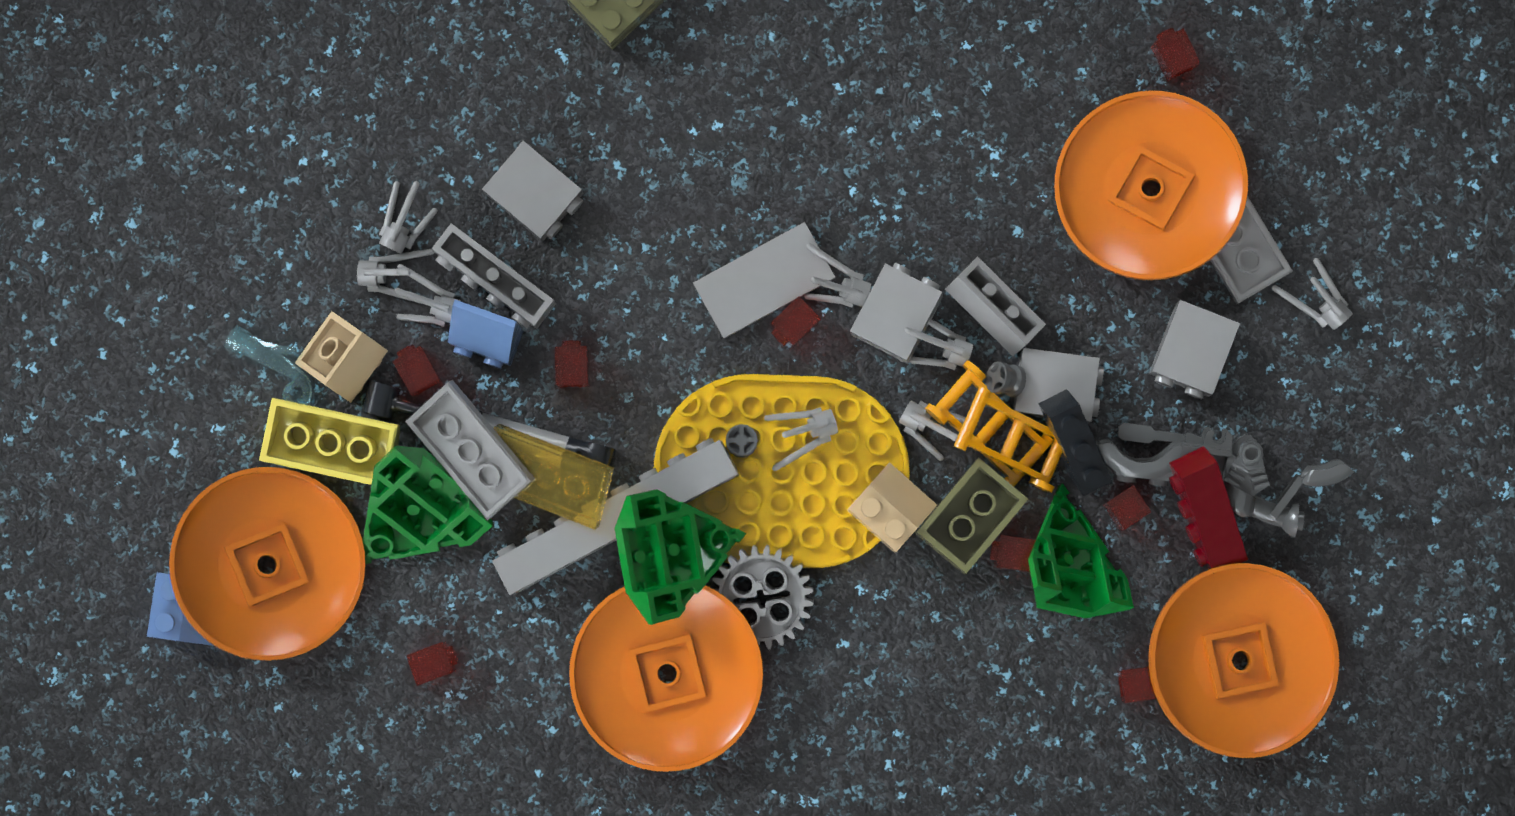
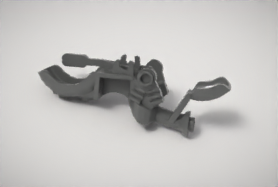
(1239, 465)

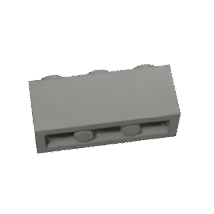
(995, 306)

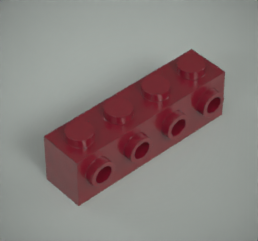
(1207, 509)

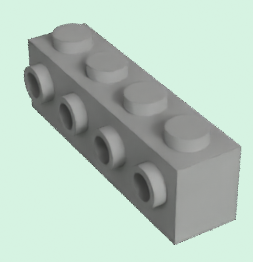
(494, 276)

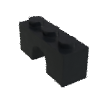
(1076, 441)

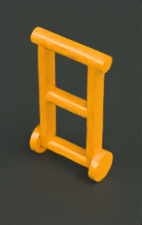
(941, 414)
(1039, 480)

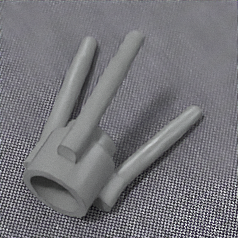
(396, 236)
(374, 271)
(851, 290)
(440, 306)
(1334, 308)
(955, 350)
(916, 418)
(820, 424)

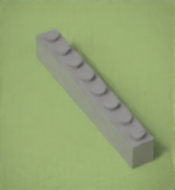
(571, 541)

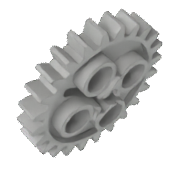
(756, 568)

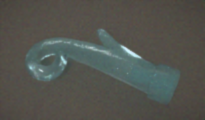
(271, 356)

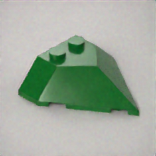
(417, 508)
(668, 552)
(1071, 566)

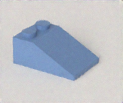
(483, 334)
(166, 616)

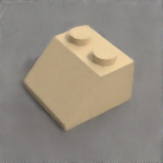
(341, 357)
(892, 507)

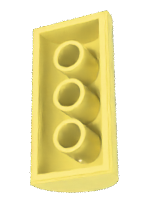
(326, 441)

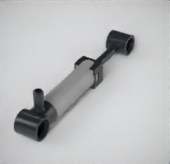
(384, 400)

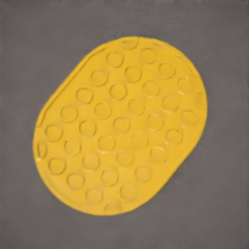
(809, 498)

